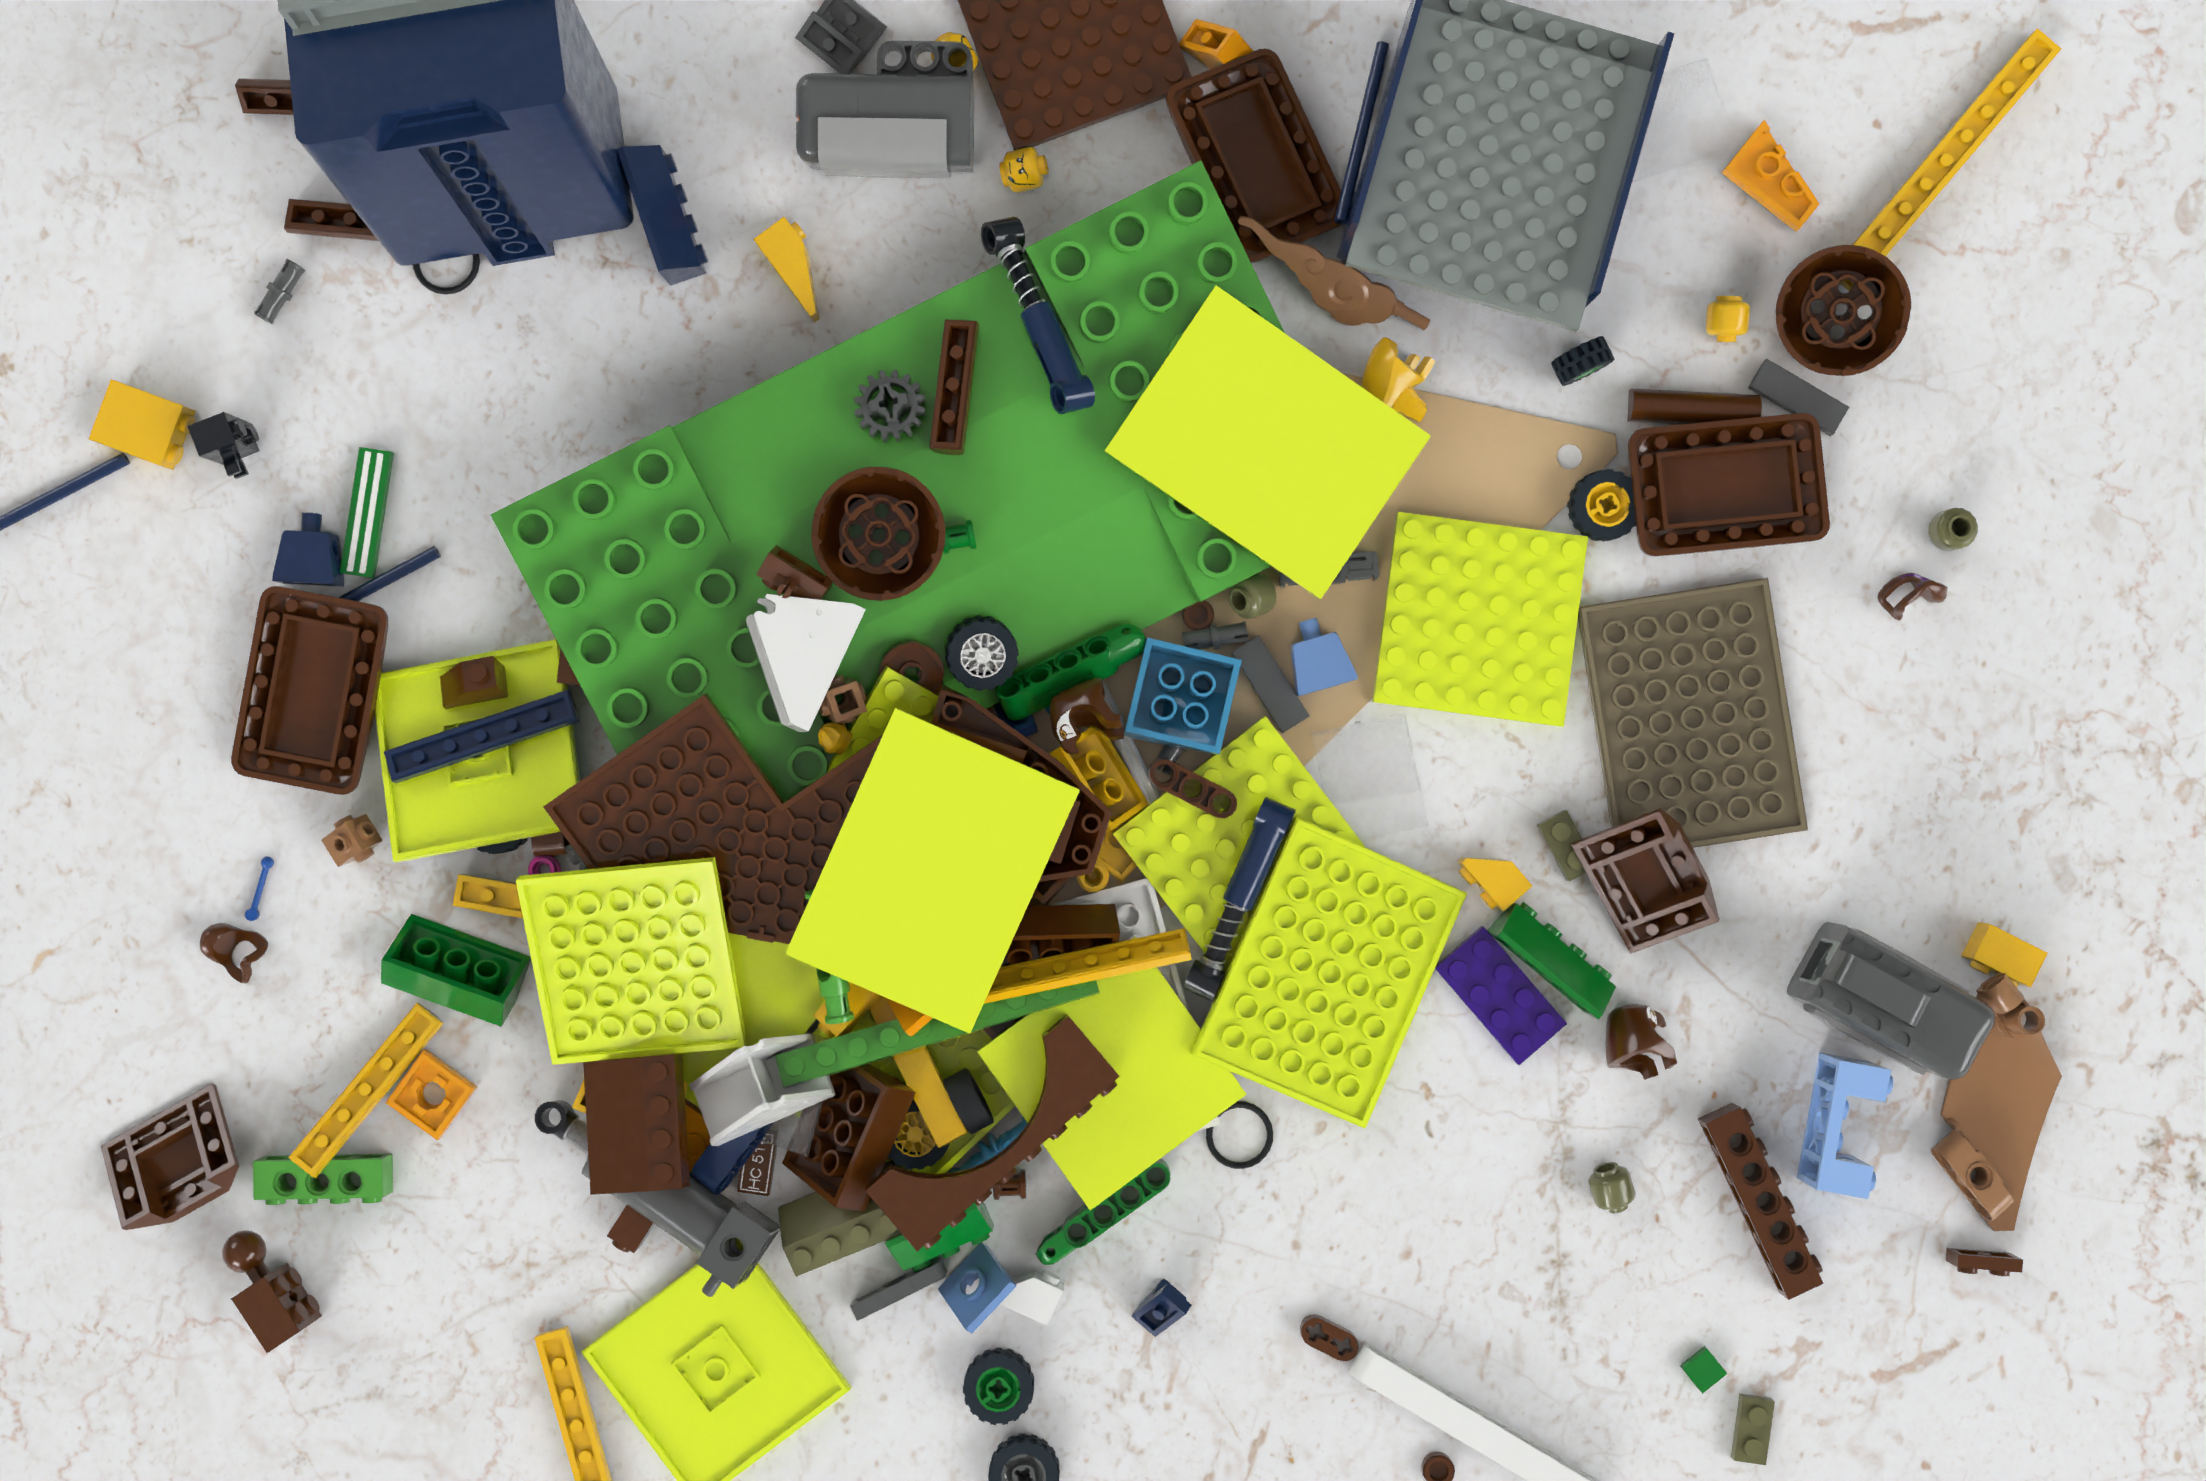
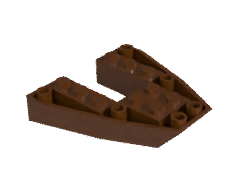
(1089, 817)

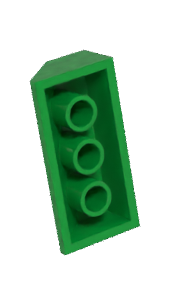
(1553, 960)
(454, 969)

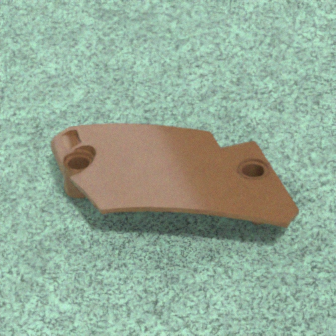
(1999, 1107)

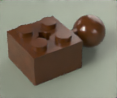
(276, 1301)

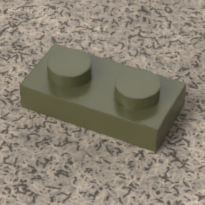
(1559, 835)
(1752, 1429)

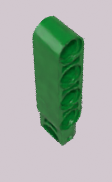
(1092, 658)
(1065, 1243)

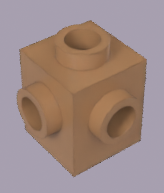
(851, 703)
(358, 838)

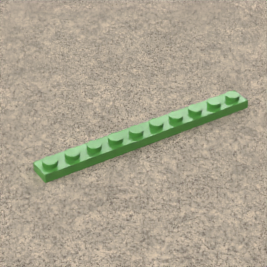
(890, 1039)

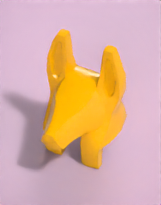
(1394, 380)

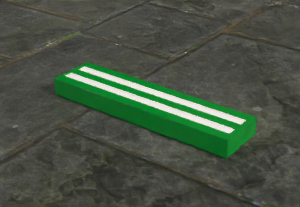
(366, 512)

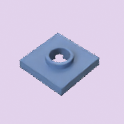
(992, 1288)

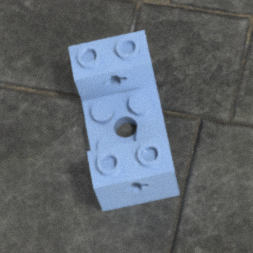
(1819, 1161)

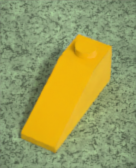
(790, 258)

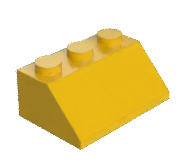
(1104, 775)

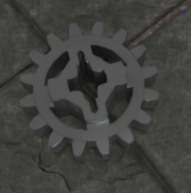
(902, 404)

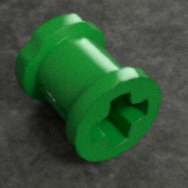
(959, 537)

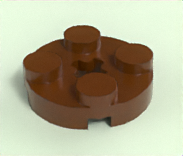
(916, 654)

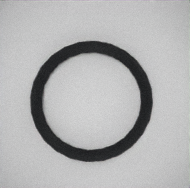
(451, 290)
(1242, 1165)

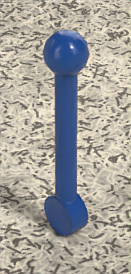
(253, 913)

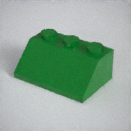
(972, 1228)

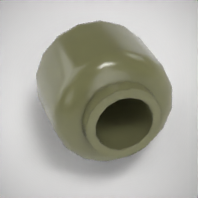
(1953, 529)
(1253, 596)
(1611, 1187)

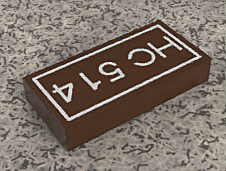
(758, 1171)

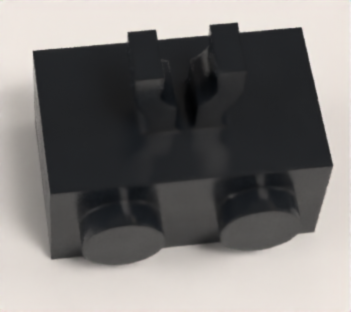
(225, 441)

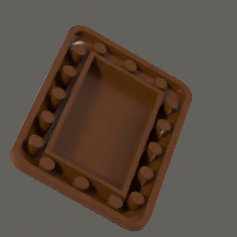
(1257, 149)
(1728, 484)
(310, 690)

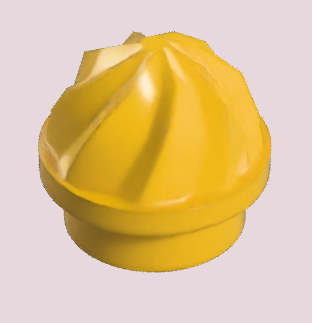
(834, 738)
(1095, 881)

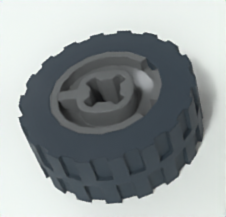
(1024, 1460)

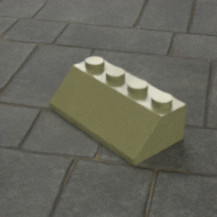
(820, 1233)

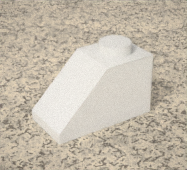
(1035, 1295)

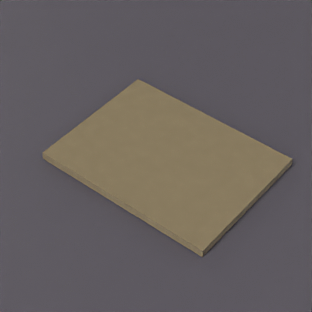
(1694, 712)

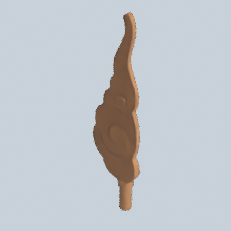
(1336, 287)

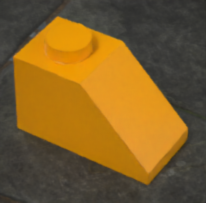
(1213, 43)

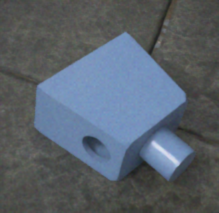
(1319, 660)

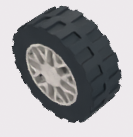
(981, 653)

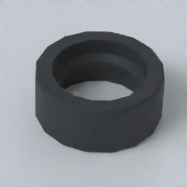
(968, 1101)

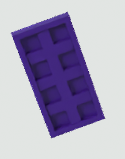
(1500, 995)

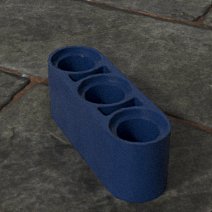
(722, 1163)

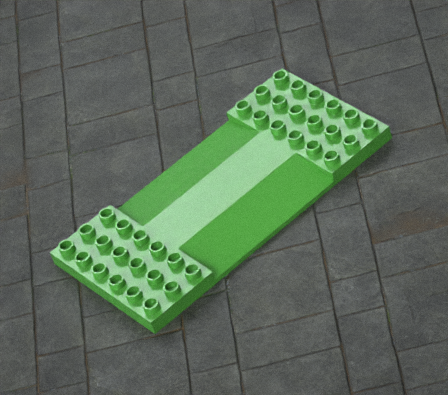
(661, 543)

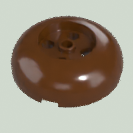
(1864, 341)
(847, 558)

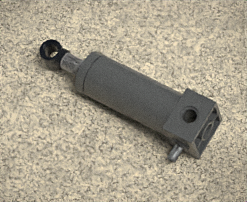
(689, 1214)

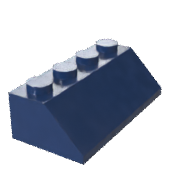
(663, 213)

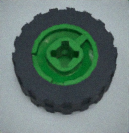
(998, 1386)

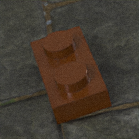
(1996, 1262)

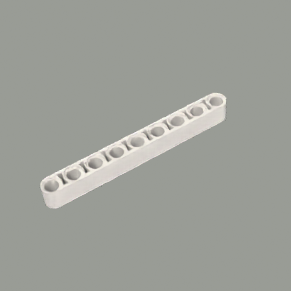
(1460, 1419)

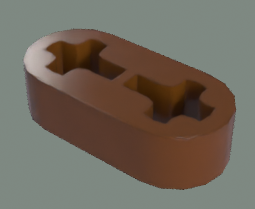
(1325, 1344)

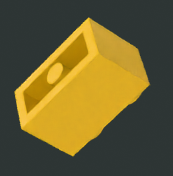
(2003, 953)

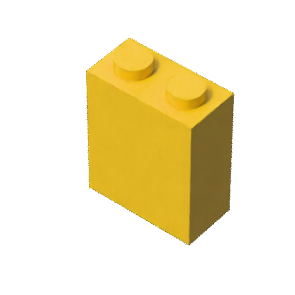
(142, 425)

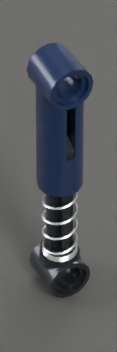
(1068, 387)
(1241, 895)

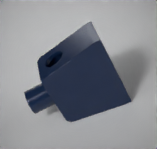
(309, 555)

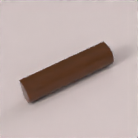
(265, 96)
(325, 220)
(954, 387)
(1689, 406)

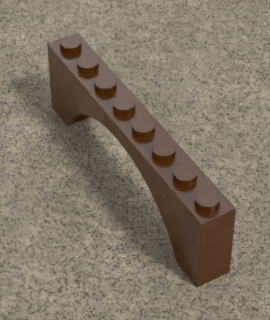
(927, 1203)

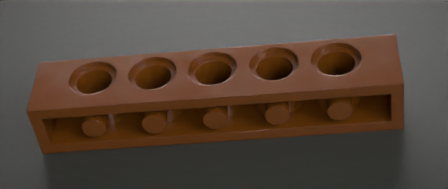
(1804, 1271)

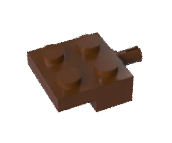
(792, 576)

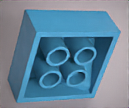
(1182, 697)

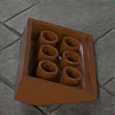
(636, 1124)
(853, 1136)

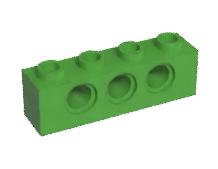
(374, 1170)

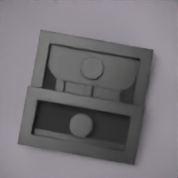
(841, 33)

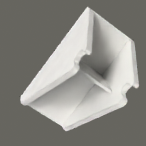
(801, 651)
(748, 1089)

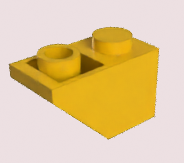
(1498, 879)

